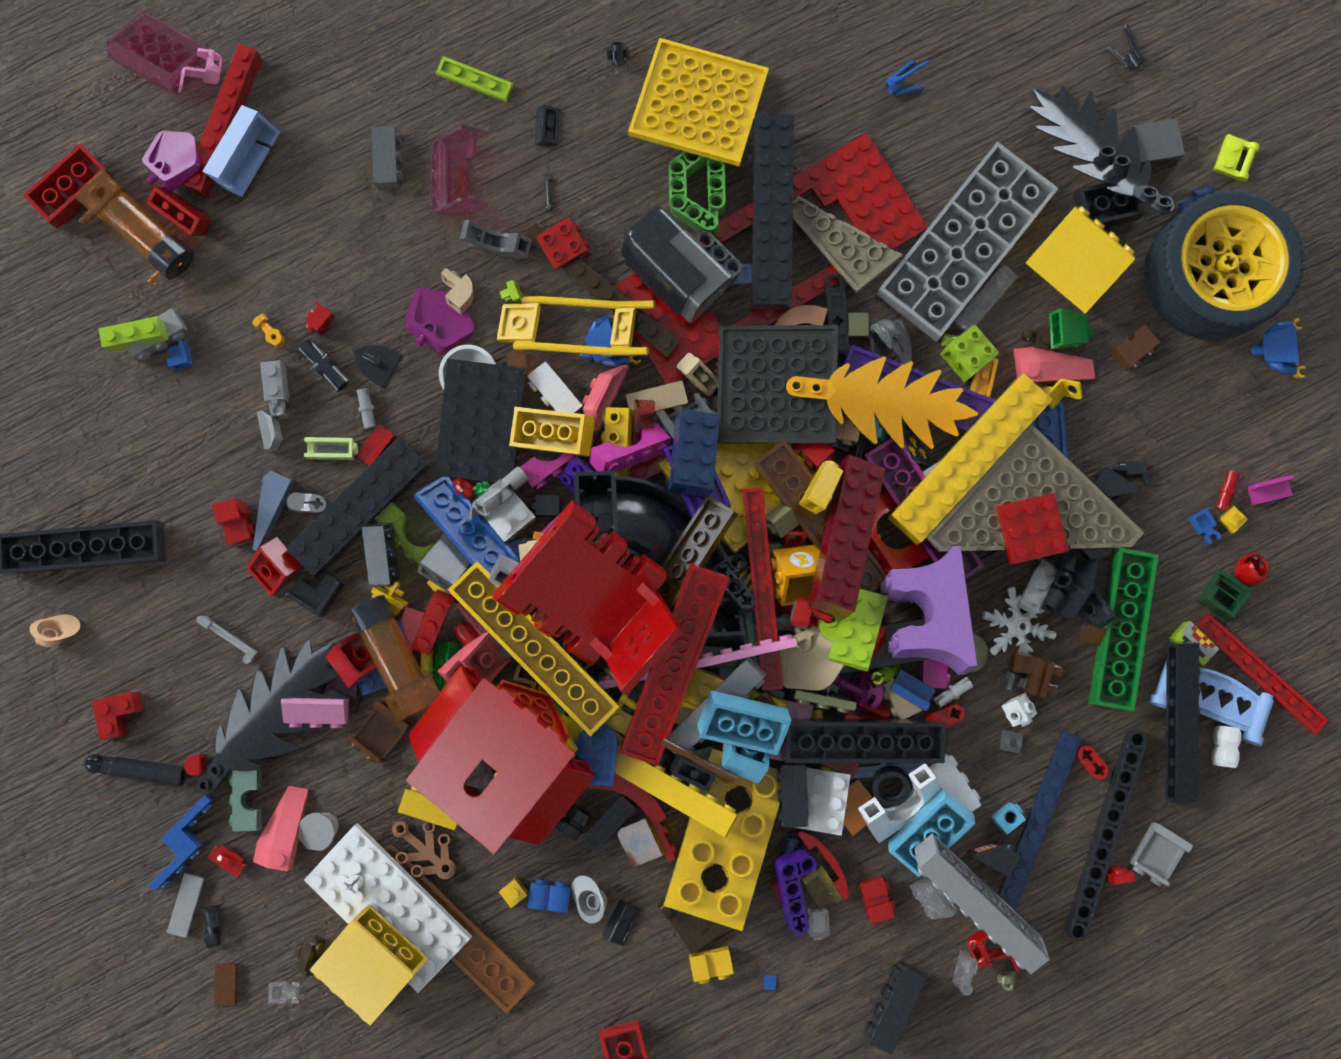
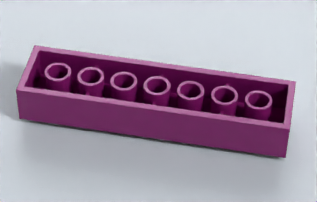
(899, 481)

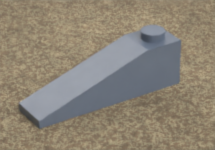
(271, 503)

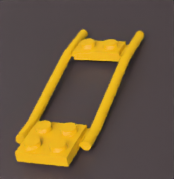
(520, 325)

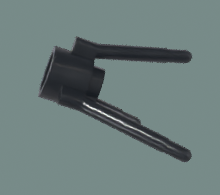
(1135, 57)

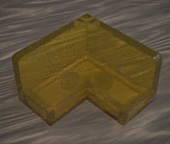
(821, 887)

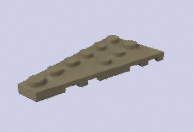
(844, 246)

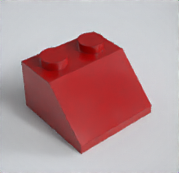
(273, 566)
(351, 660)

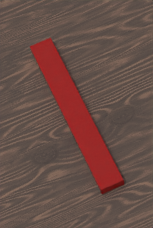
(1262, 675)

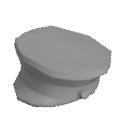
(317, 830)

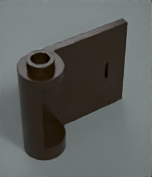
(693, 930)

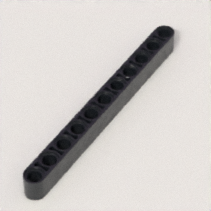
(1098, 842)

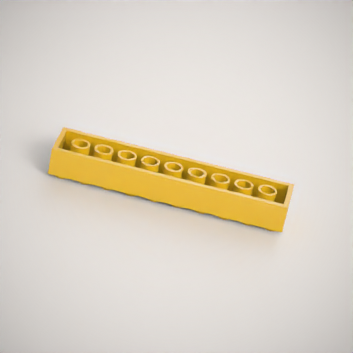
(969, 459)
(536, 652)

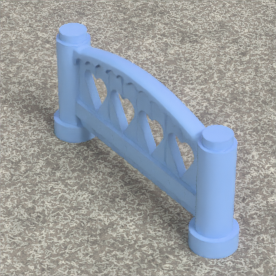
(1251, 721)

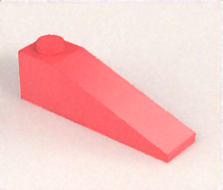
(1049, 366)
(280, 838)

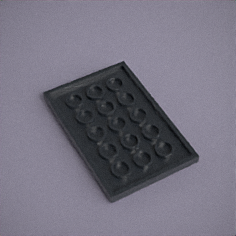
(478, 420)

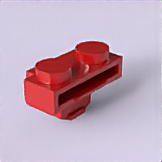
(228, 860)

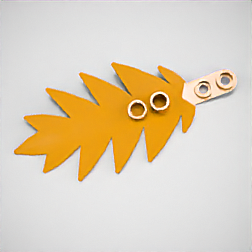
(889, 400)

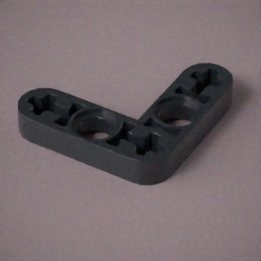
(731, 571)

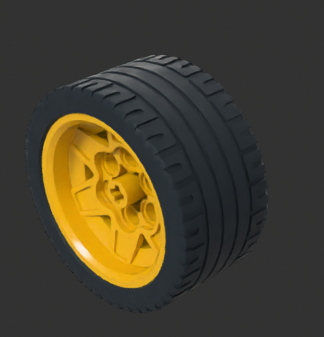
(1266, 251)

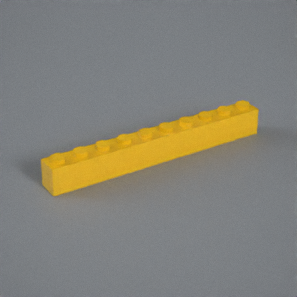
(669, 789)

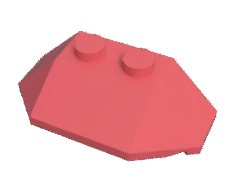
(603, 394)

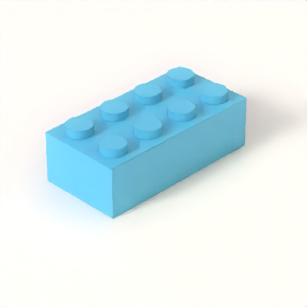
(744, 722)
(941, 816)

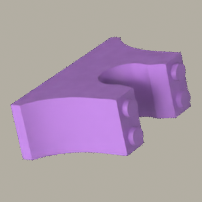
(944, 601)

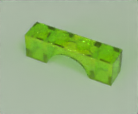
(393, 514)

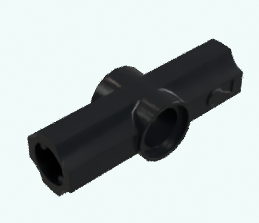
(323, 364)

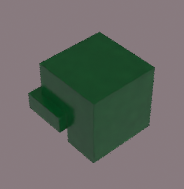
(1224, 595)

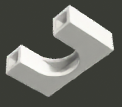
(887, 821)

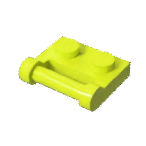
(1230, 155)

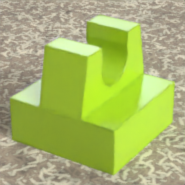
(512, 292)

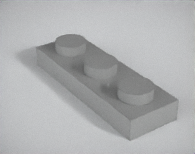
(1037, 587)

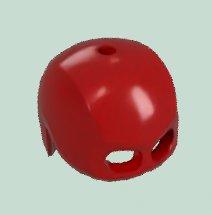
(1249, 569)

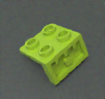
(969, 353)

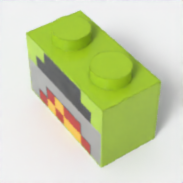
(1189, 632)

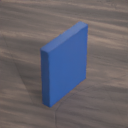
(769, 982)

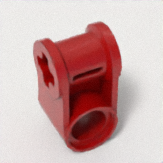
(944, 714)

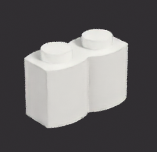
(1226, 746)

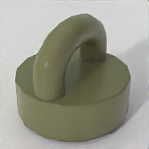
(1007, 977)

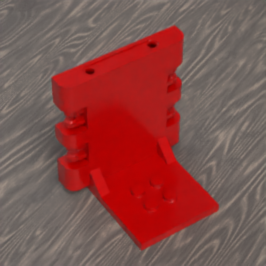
(595, 596)

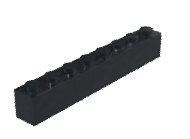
(1182, 722)

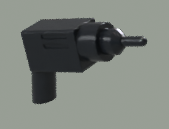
(1133, 468)

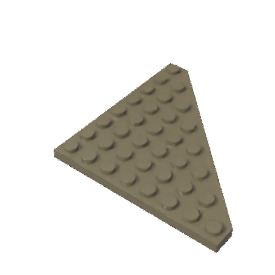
(1026, 471)

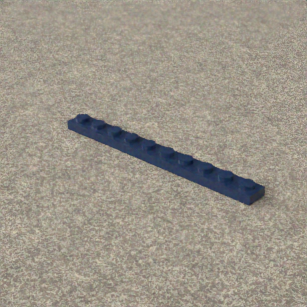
(1040, 816)

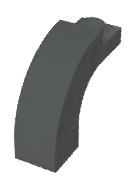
(497, 243)

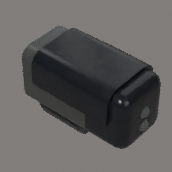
(677, 264)

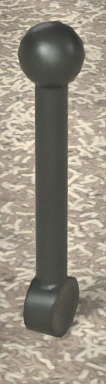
(547, 177)

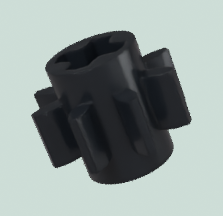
(617, 53)

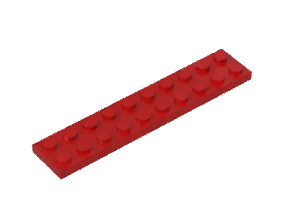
(673, 671)

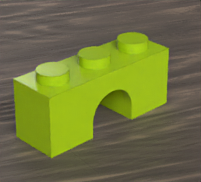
(146, 330)

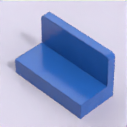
(912, 690)

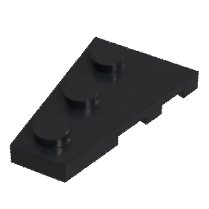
(1097, 611)

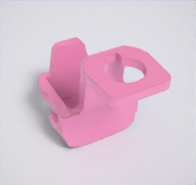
(210, 74)

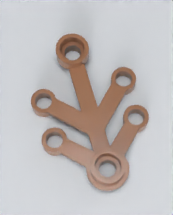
(426, 852)

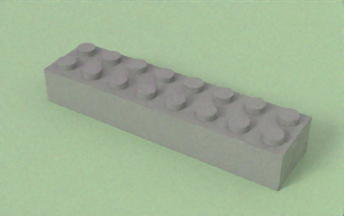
(981, 904)

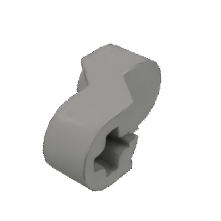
(296, 501)

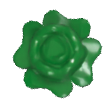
(481, 488)

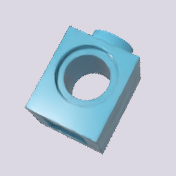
(1000, 821)

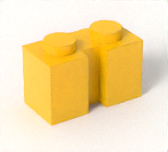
(711, 964)

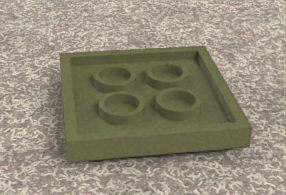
(822, 700)

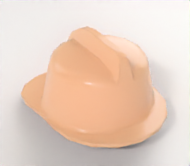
(53, 630)

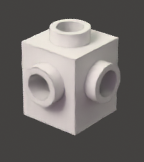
(1019, 710)

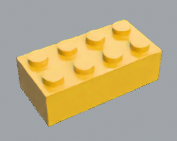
(552, 431)

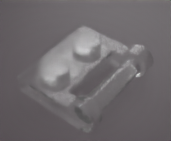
(964, 970)

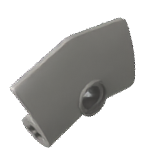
(498, 493)

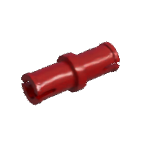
(1227, 490)

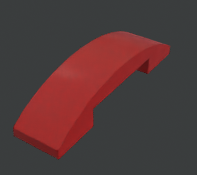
(839, 881)

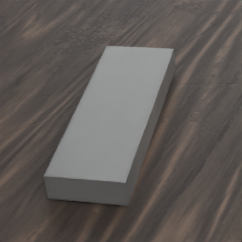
(186, 905)

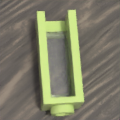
(331, 448)

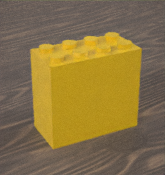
(1081, 259)
(368, 964)

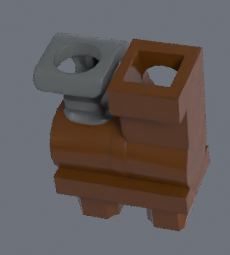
(1038, 674)

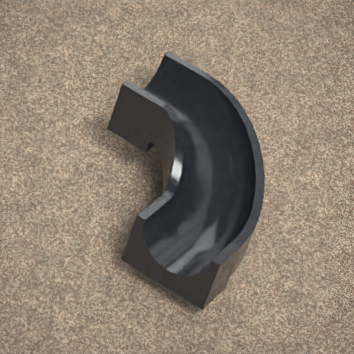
(651, 524)

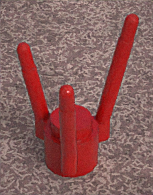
(878, 713)

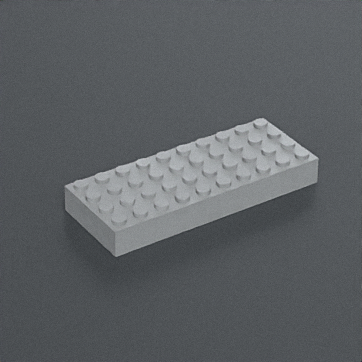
(966, 241)

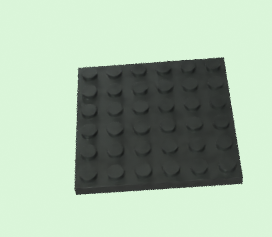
(754, 377)

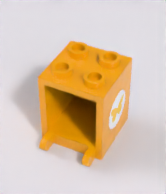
(793, 572)

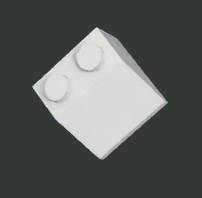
(510, 518)

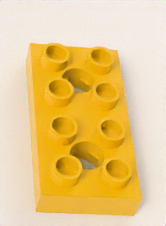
(738, 854)

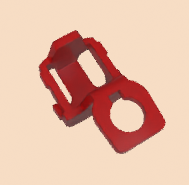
(982, 955)

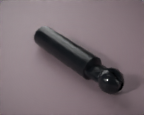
(136, 769)

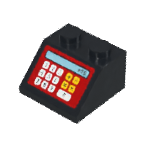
(997, 856)

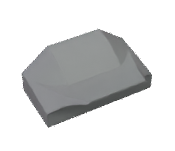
(270, 431)

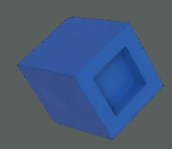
(179, 356)

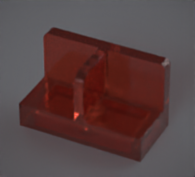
(642, 417)

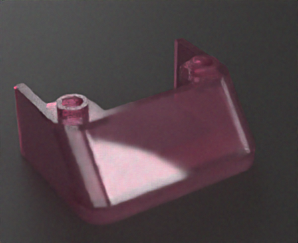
(447, 154)

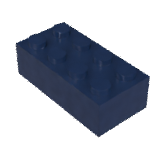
(694, 452)

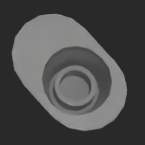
(589, 899)

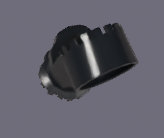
(213, 920)

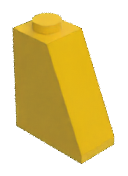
(821, 487)

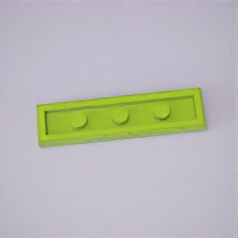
(474, 79)

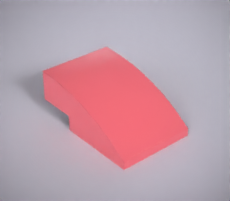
(481, 655)

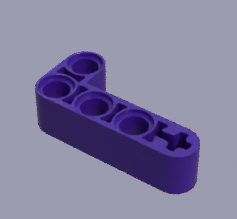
(794, 893)

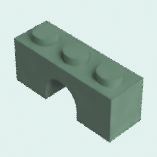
(244, 817)

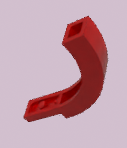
(649, 805)

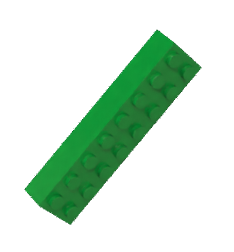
(1122, 648)

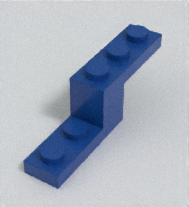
(182, 842)

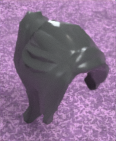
(894, 335)

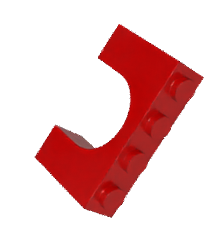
(886, 556)

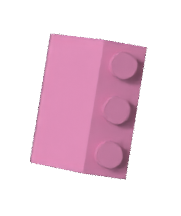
(315, 712)

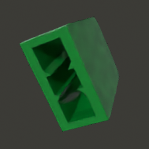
(1069, 329)

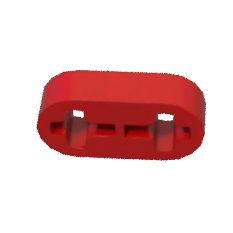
(1095, 759)

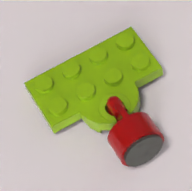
(851, 637)

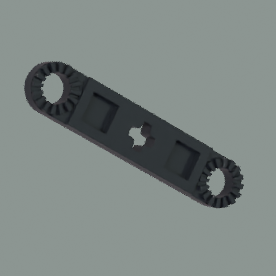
(837, 307)

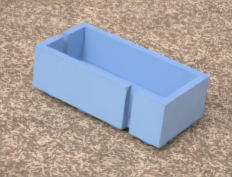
(237, 154)

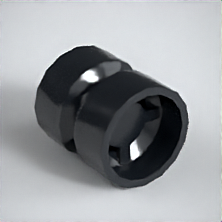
(573, 822)

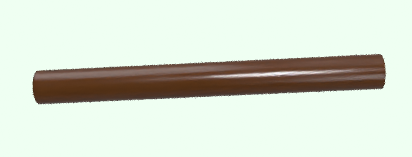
(699, 760)

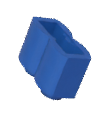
(549, 896)

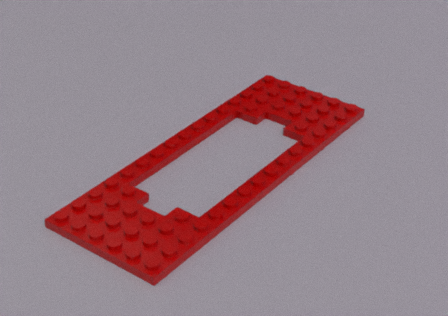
(871, 201)

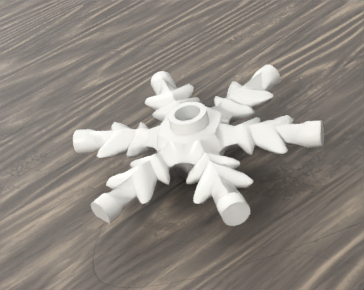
(1013, 626)

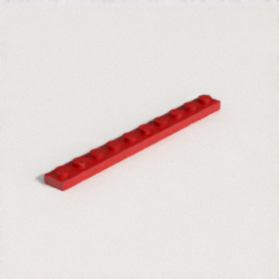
(762, 584)

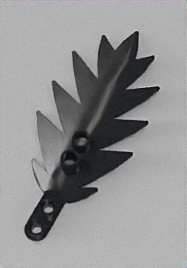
(1099, 147)
(250, 730)

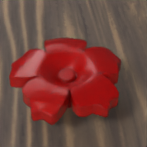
(463, 486)

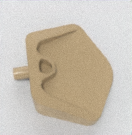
(808, 664)

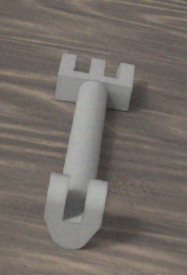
(210, 624)

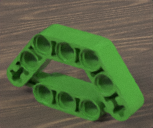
(715, 195)

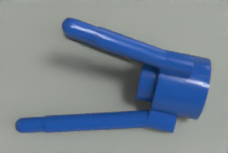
(895, 82)

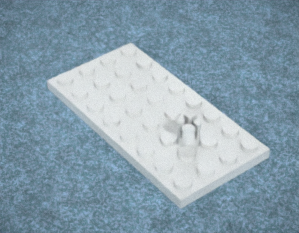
(364, 874)

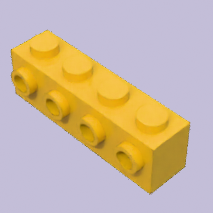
(618, 430)

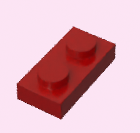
(1119, 875)

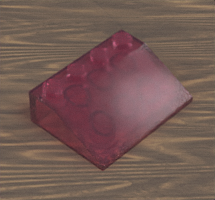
(154, 51)

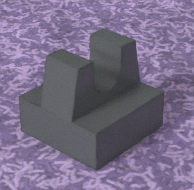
(1011, 741)

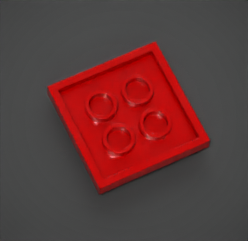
(1032, 528)

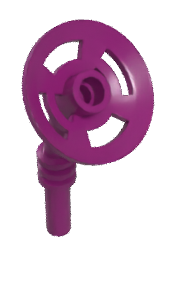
(862, 691)

